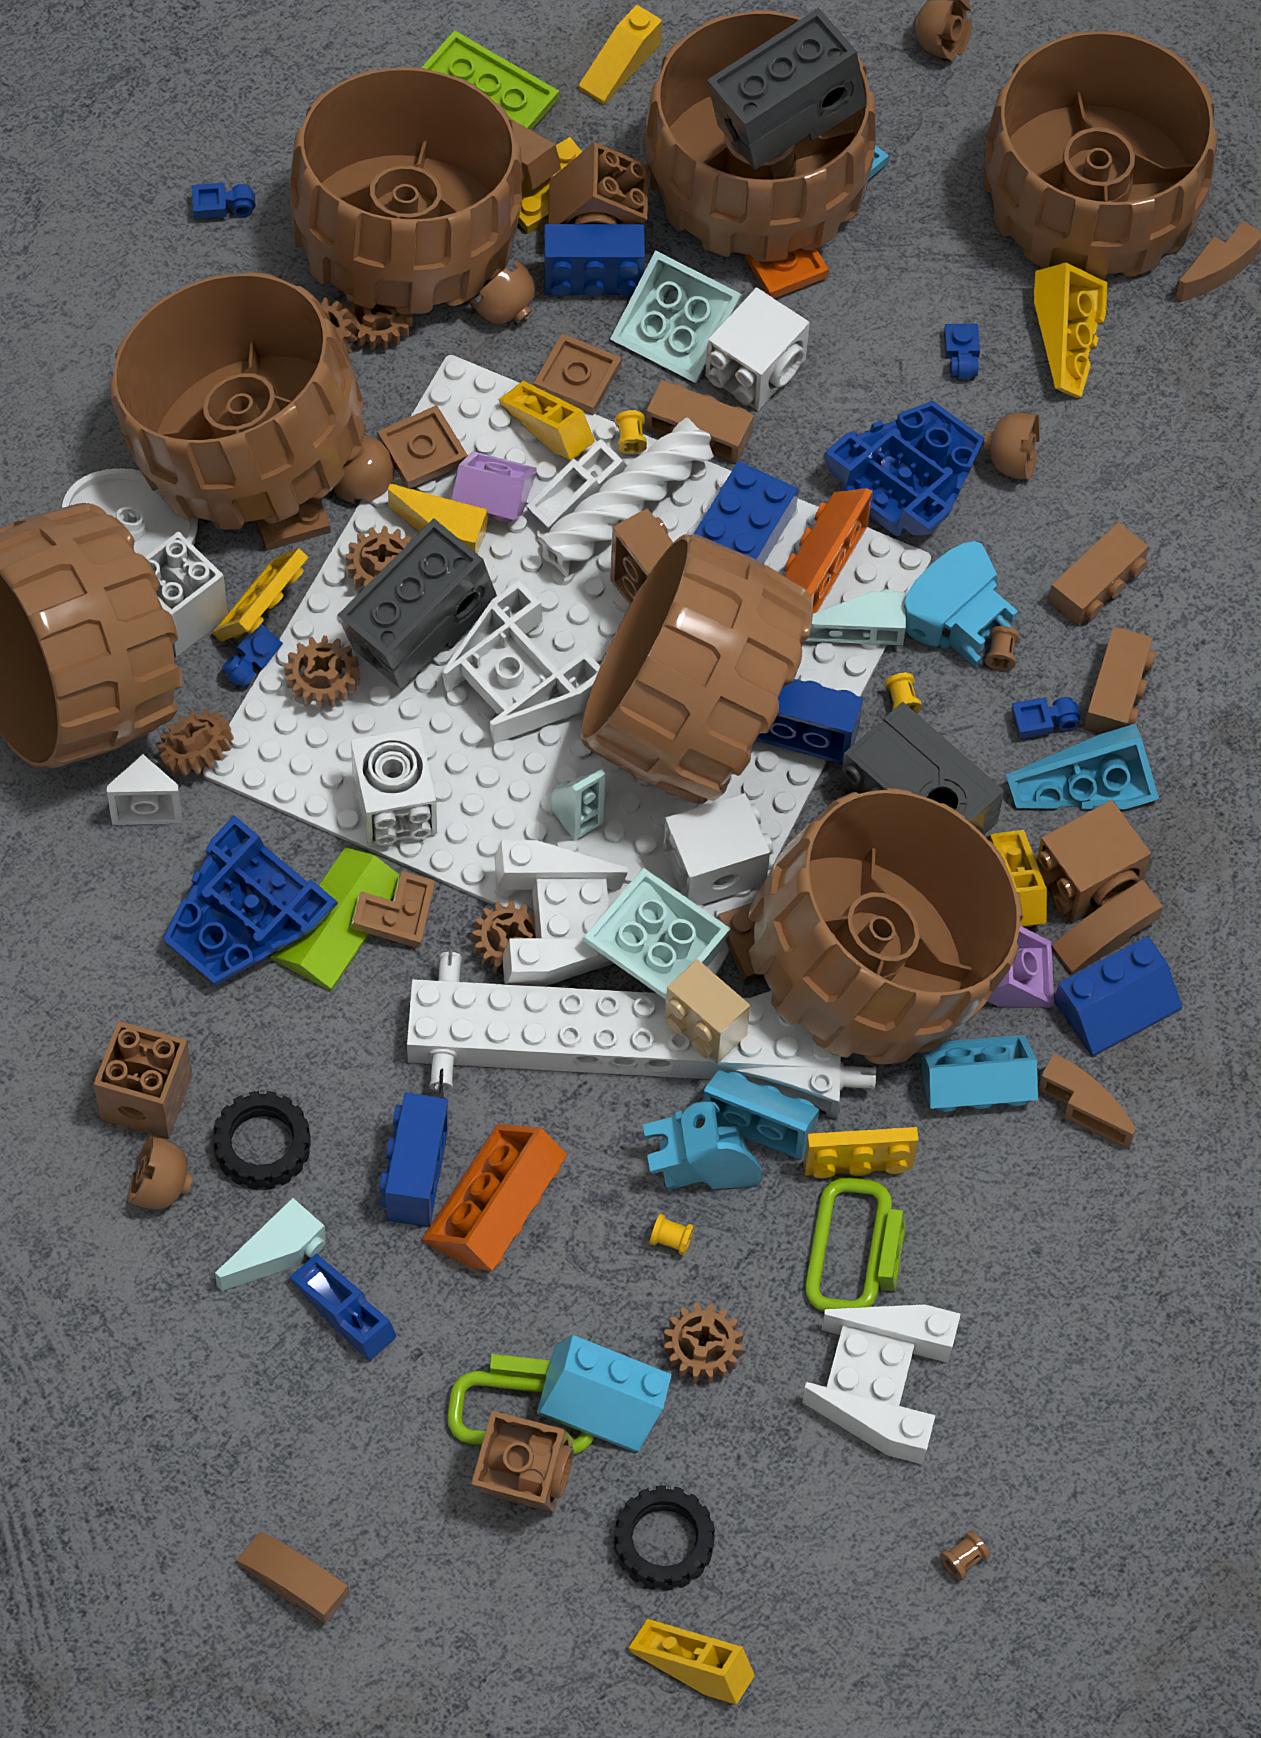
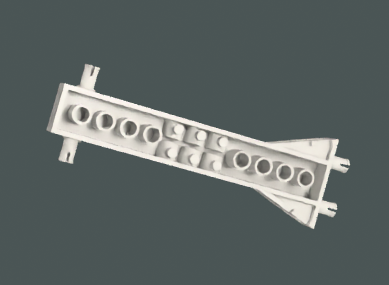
(607, 1035)

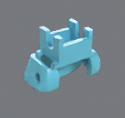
(958, 596)
(703, 1153)

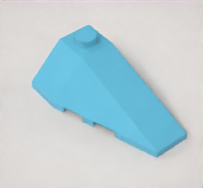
(1088, 774)

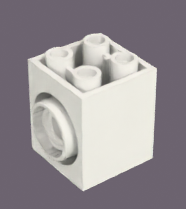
(757, 349)
(188, 589)
(394, 786)
(717, 849)

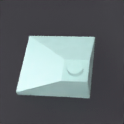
(674, 316)
(656, 932)

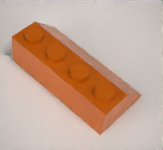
(829, 543)
(496, 1196)

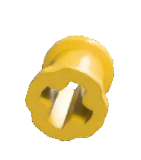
(631, 432)
(902, 690)
(672, 1234)

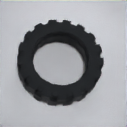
(255, 1106)
(668, 1500)

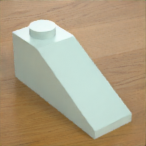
(866, 619)
(580, 803)
(277, 1246)

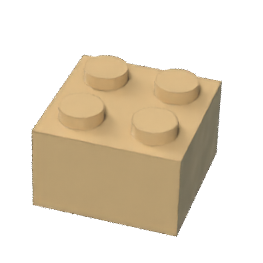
(706, 1011)

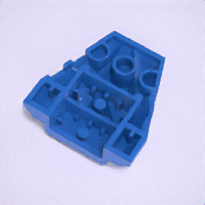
(909, 465)
(243, 906)

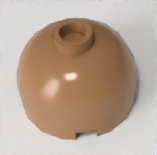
(943, 27)
(507, 296)
(1014, 444)
(366, 474)
(160, 1175)

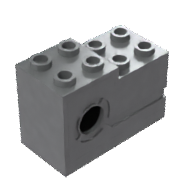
(788, 89)
(418, 604)
(916, 758)

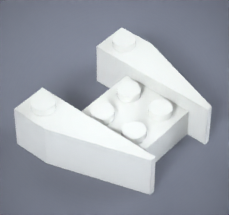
(514, 672)
(567, 903)
(873, 1370)

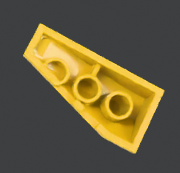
(1068, 312)

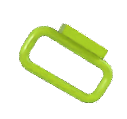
(884, 1249)
(506, 1373)

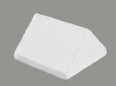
(144, 796)

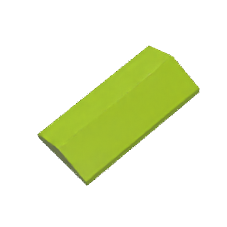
(332, 945)

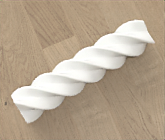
(624, 495)

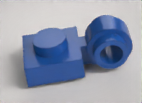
(213, 200)
(962, 349)
(255, 651)
(1036, 718)

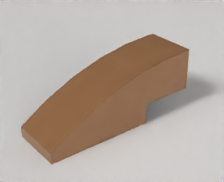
(1220, 262)
(1108, 927)
(1086, 1101)
(294, 1576)

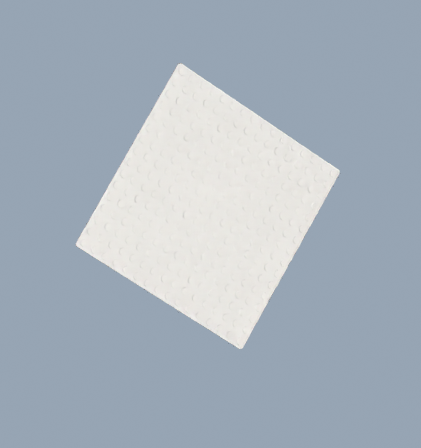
(500, 791)

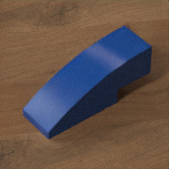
(344, 1306)

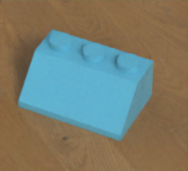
(980, 1073)
(762, 1113)
(603, 1393)

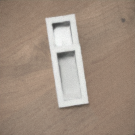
(576, 483)

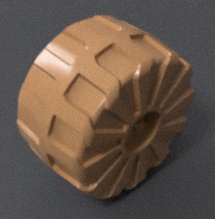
(1100, 153)
(713, 188)
(405, 189)
(238, 399)
(80, 638)
(697, 669)
(885, 925)

